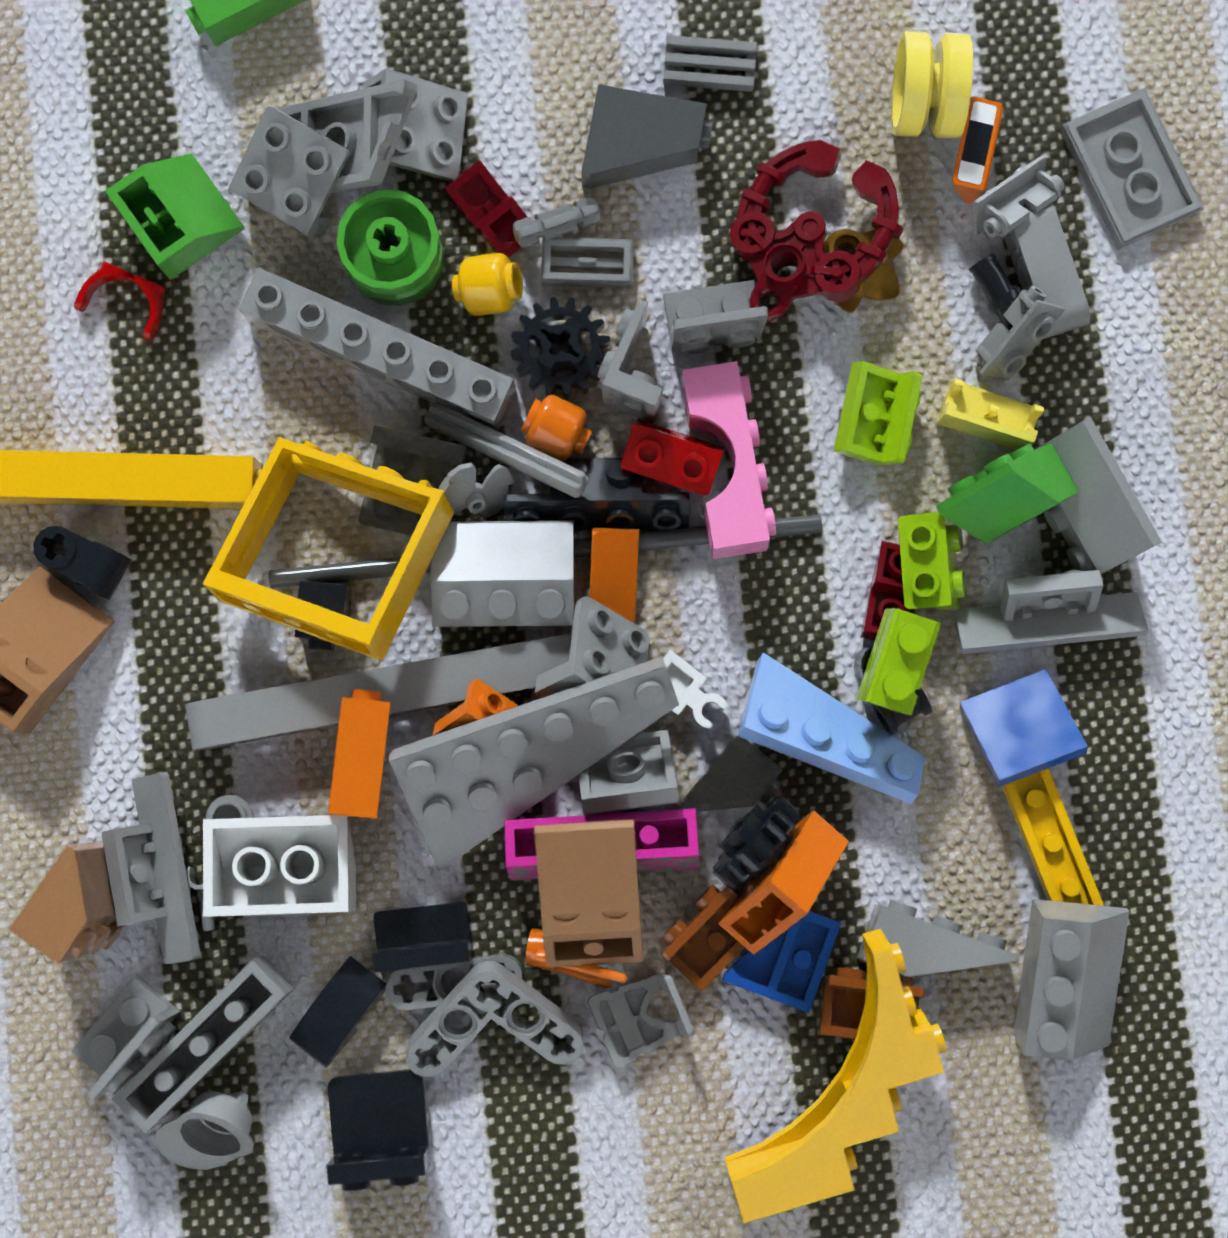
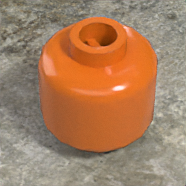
(556, 428)

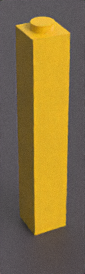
(126, 479)

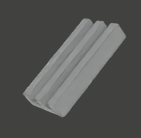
(713, 47)
(587, 279)

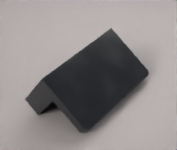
(422, 936)

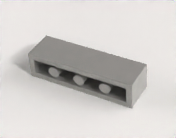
(203, 1043)

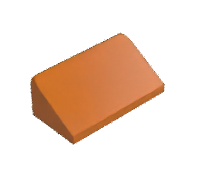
(615, 569)

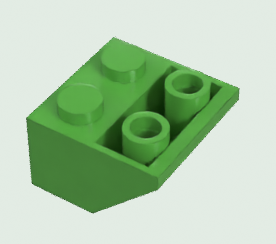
(175, 212)
(1008, 492)

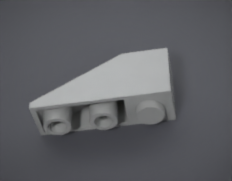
(934, 946)

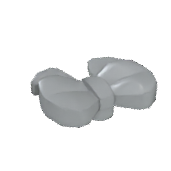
(484, 498)

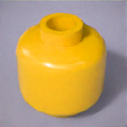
(488, 284)

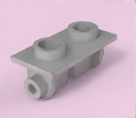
(1002, 207)
(1005, 351)

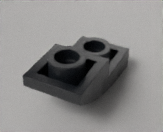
(337, 1012)

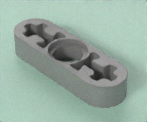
(419, 974)

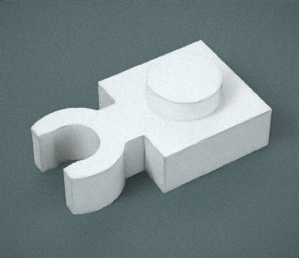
(686, 685)

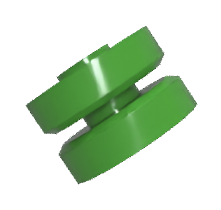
(386, 221)

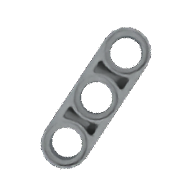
(1045, 261)

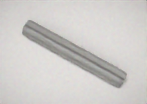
(506, 450)

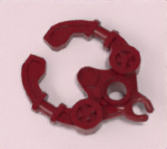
(801, 244)

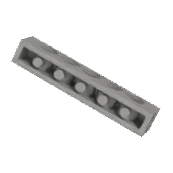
(377, 348)

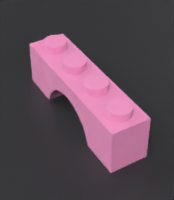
(716, 405)

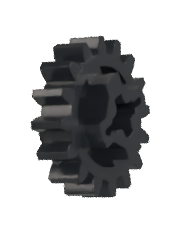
(544, 335)
(756, 842)

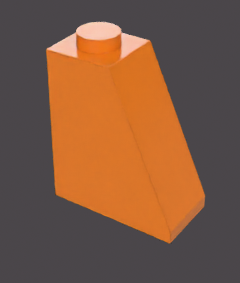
(359, 755)
(788, 888)

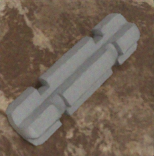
(556, 222)

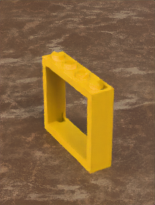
(260, 512)

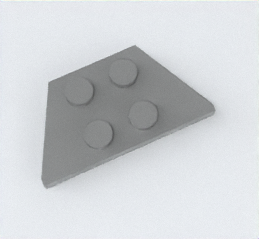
(365, 124)

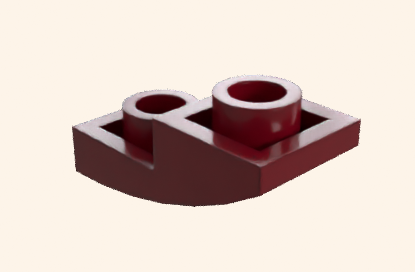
(885, 589)

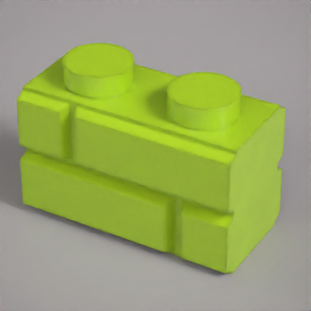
(898, 660)

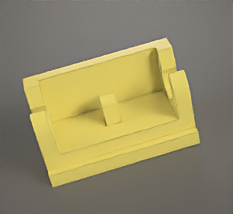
(989, 415)

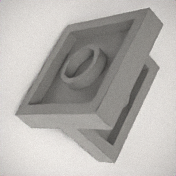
(632, 778)

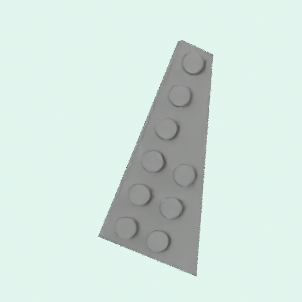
(506, 763)

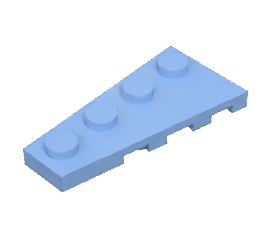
(819, 730)

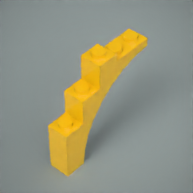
(815, 1151)

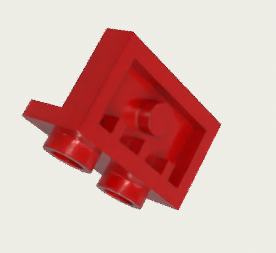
(672, 457)

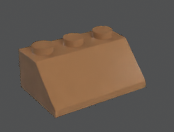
(71, 907)

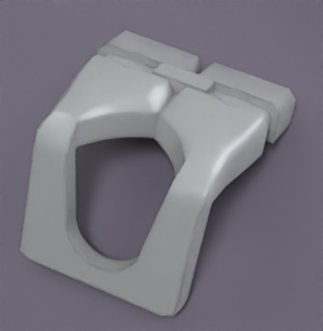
(626, 1023)

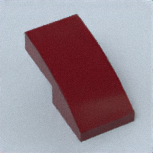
(486, 207)

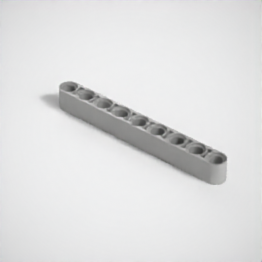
(407, 686)

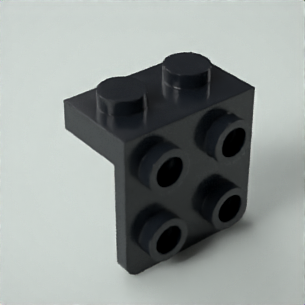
(378, 1129)

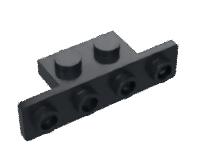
(609, 501)

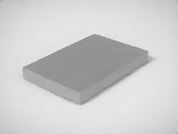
(1131, 168)

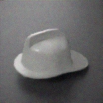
(208, 1132)

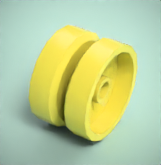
(931, 84)

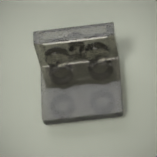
(415, 460)

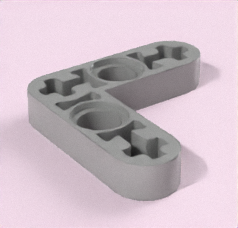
(487, 1006)

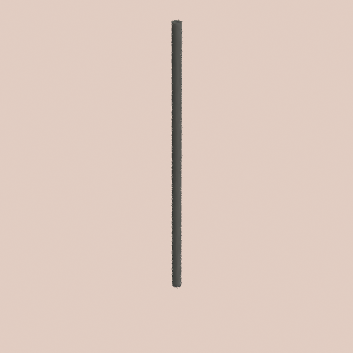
(582, 548)

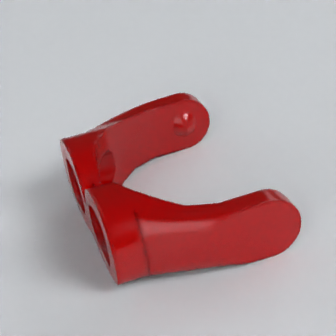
(109, 273)

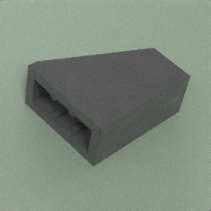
(641, 135)

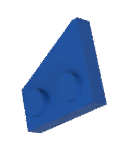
(790, 964)

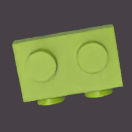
(878, 414)
(930, 562)

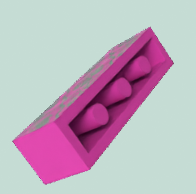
(662, 838)

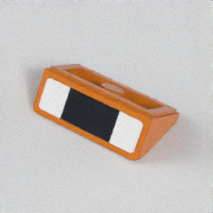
(977, 148)

